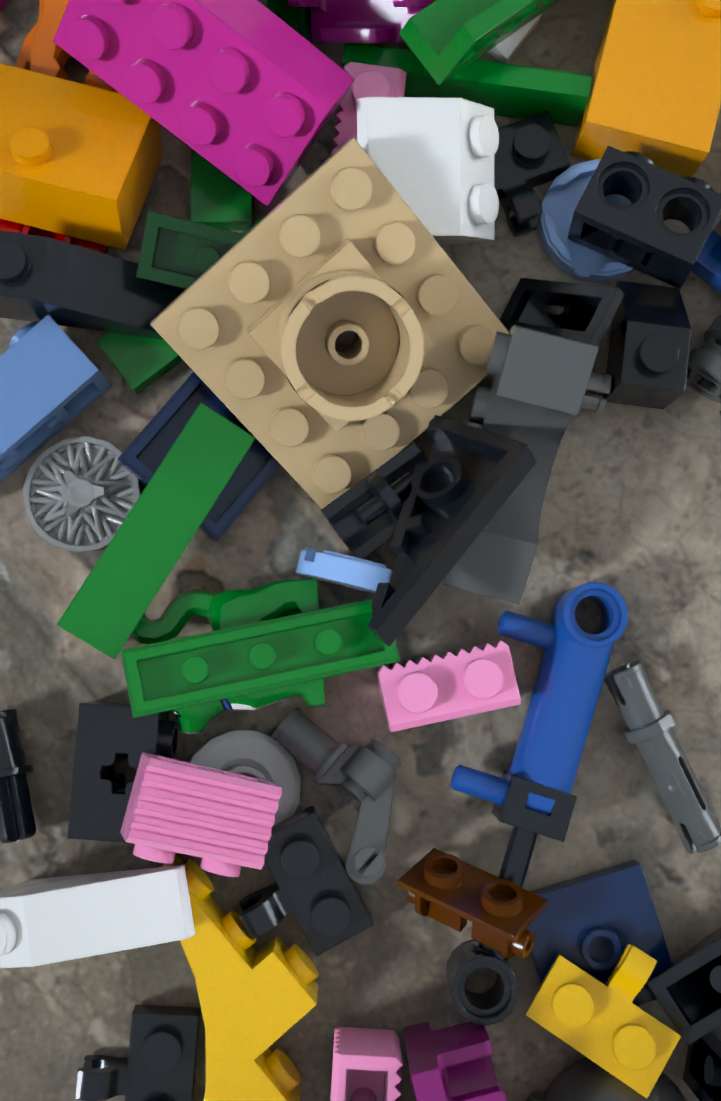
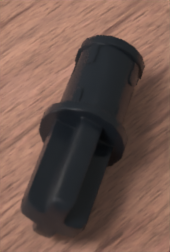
(16, 809)

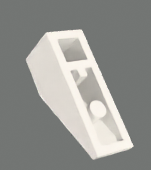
(92, 915)

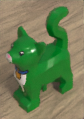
(230, 610)

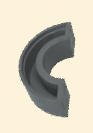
(530, 400)

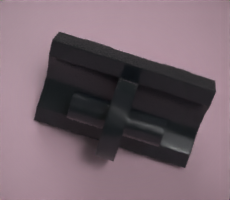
(371, 509)

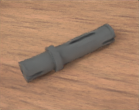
(670, 770)

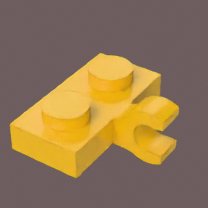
(604, 1021)

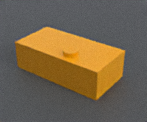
(655, 83)
(74, 157)

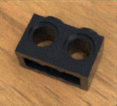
(638, 232)

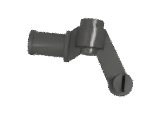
(362, 772)

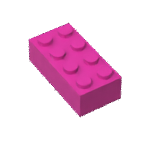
(215, 77)

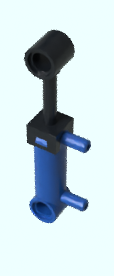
(538, 786)

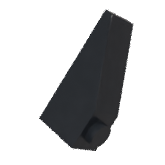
(77, 287)

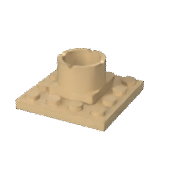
(323, 264)

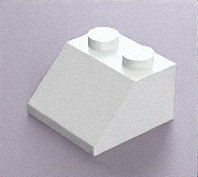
(437, 160)

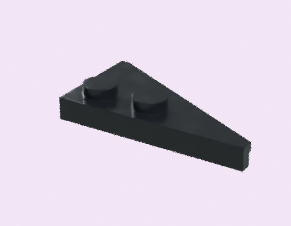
(449, 506)

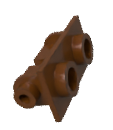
(459, 892)

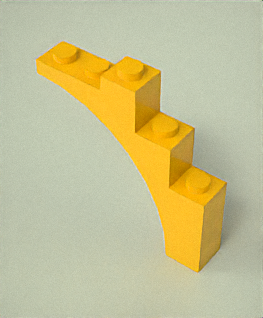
(244, 999)

